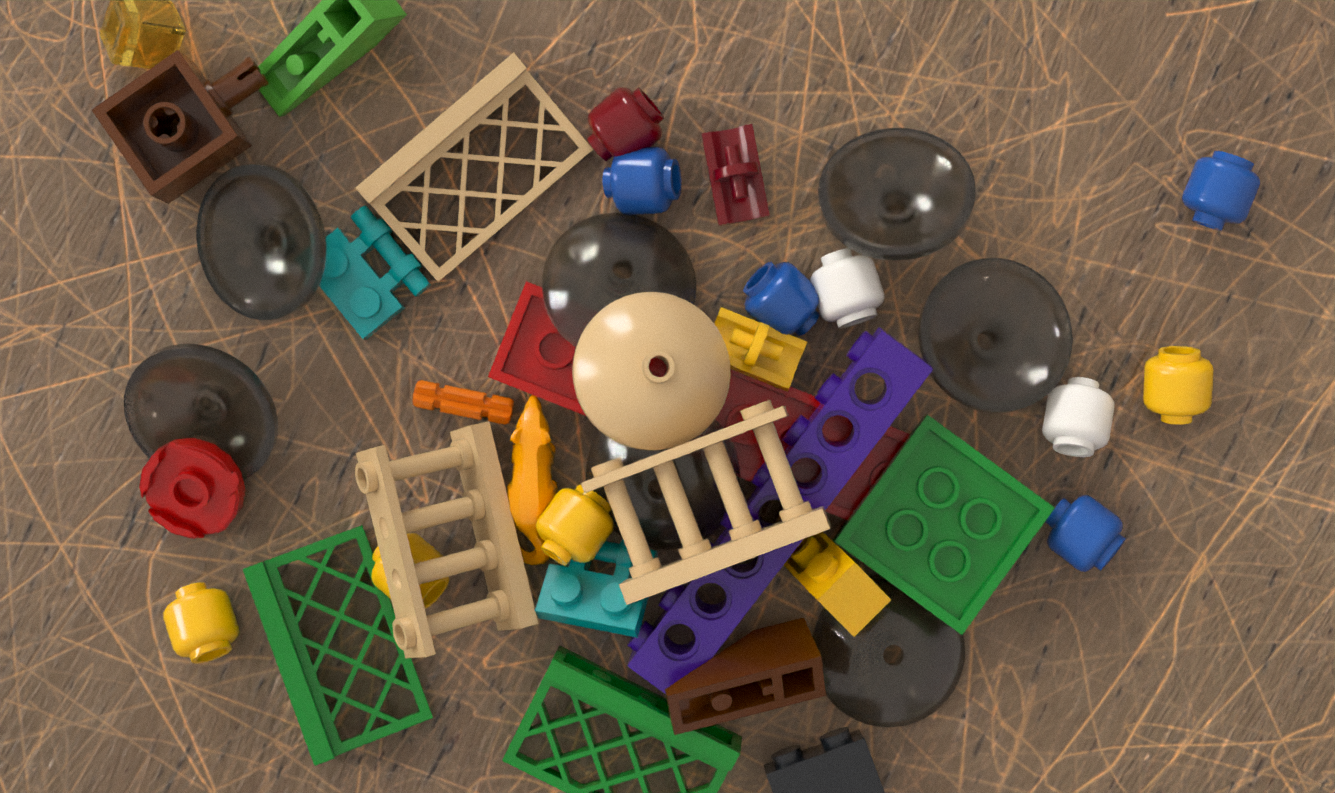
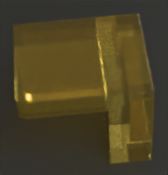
(141, 32)

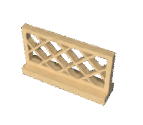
(443, 135)

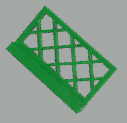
(296, 663)
(630, 706)

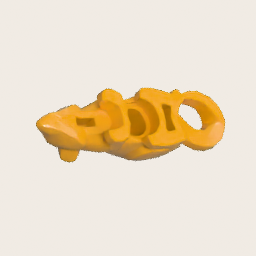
(531, 476)

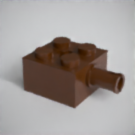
(206, 135)

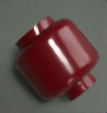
(624, 123)

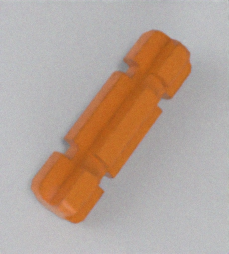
(463, 402)

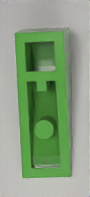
(323, 47)

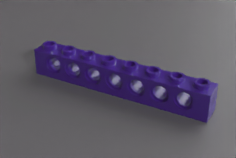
(903, 373)

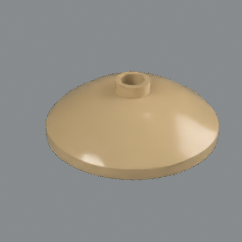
(615, 376)

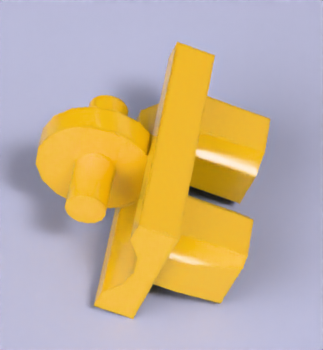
(759, 349)

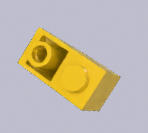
(836, 582)

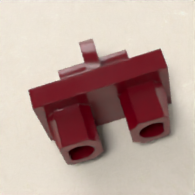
(735, 175)

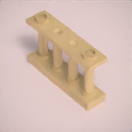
(747, 536)
(495, 550)

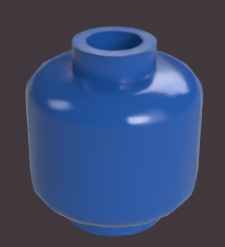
(643, 181)
(1221, 190)
(782, 298)
(1084, 533)

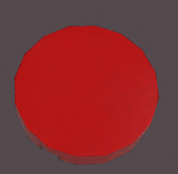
(192, 487)

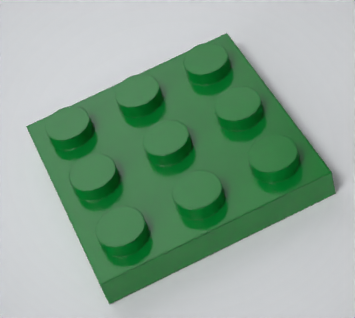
(943, 524)

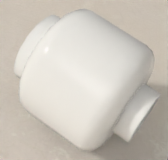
(847, 288)
(1078, 417)

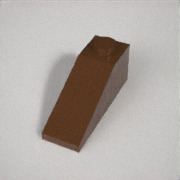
(752, 676)

